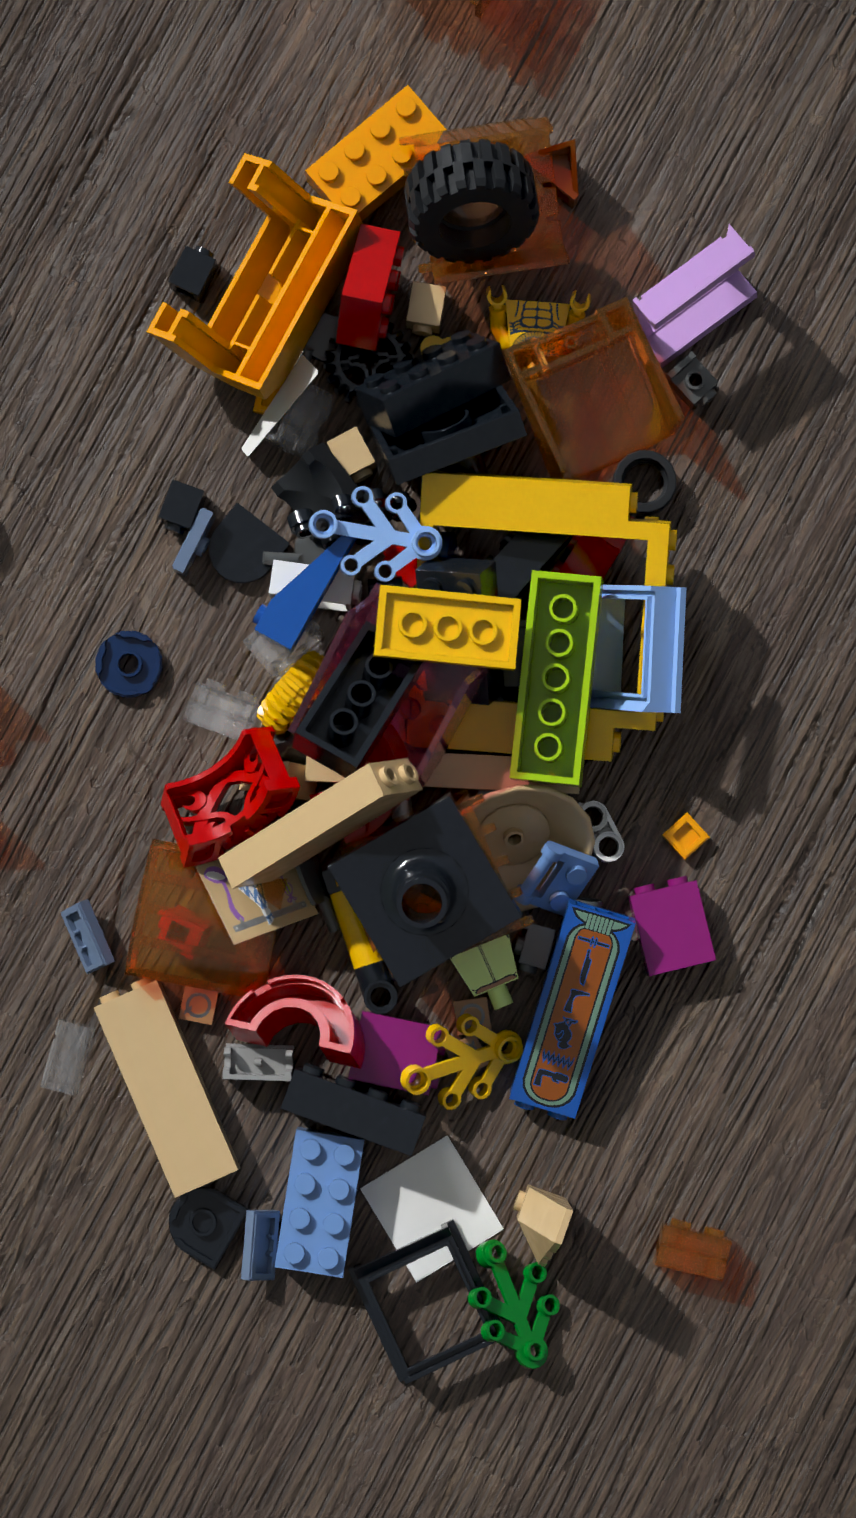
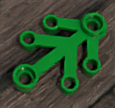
(515, 1307)

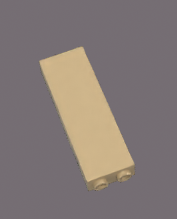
(320, 822)
(166, 1086)

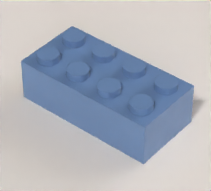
(319, 1202)

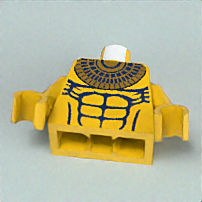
(525, 319)

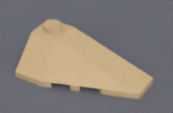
(543, 1220)

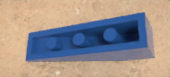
(297, 602)

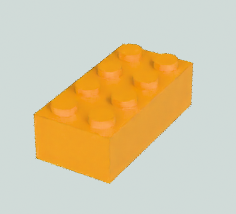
(369, 161)

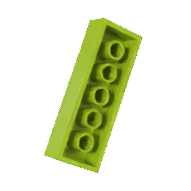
(556, 678)

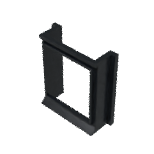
(363, 1274)

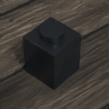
(194, 273)
(181, 507)

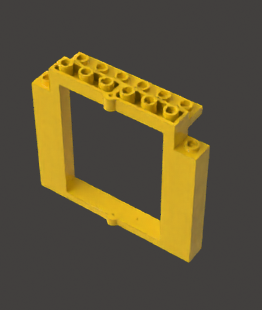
(552, 508)

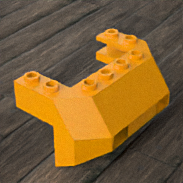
(276, 289)

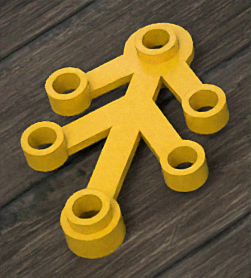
(466, 1061)

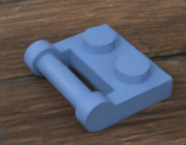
(564, 882)

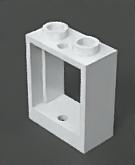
(341, 595)

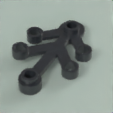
(346, 511)

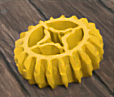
(287, 695)

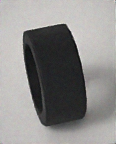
(663, 465)

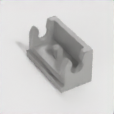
(258, 1062)

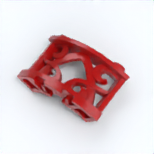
(250, 761)

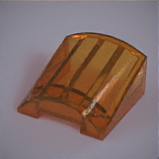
(593, 392)
(182, 937)

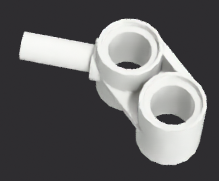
(604, 829)

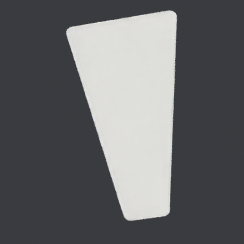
(292, 388)

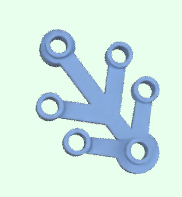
(382, 534)

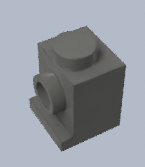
(679, 381)
(534, 948)

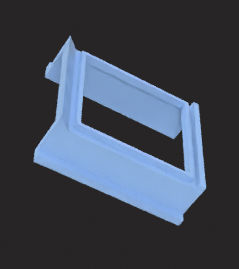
(661, 649)

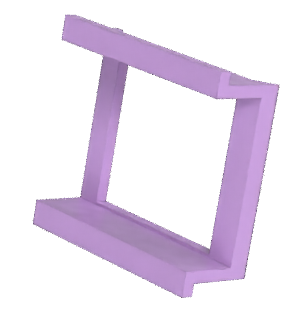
(696, 297)

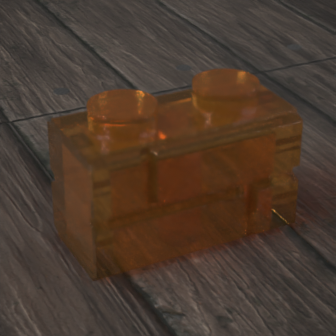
(692, 1250)

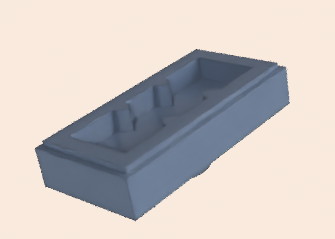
(195, 542)
(87, 936)
(260, 1245)

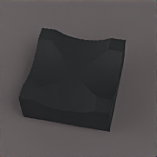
(315, 482)

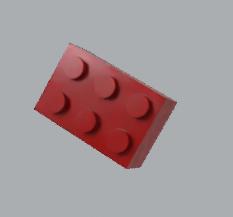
(369, 287)

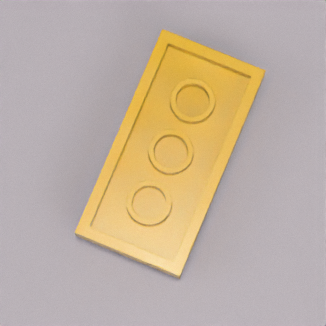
(447, 627)

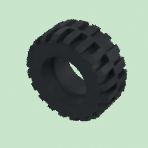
(471, 201)

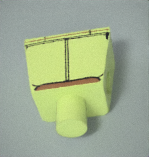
(488, 970)

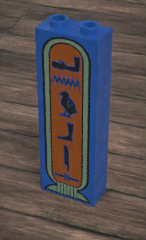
(572, 1009)

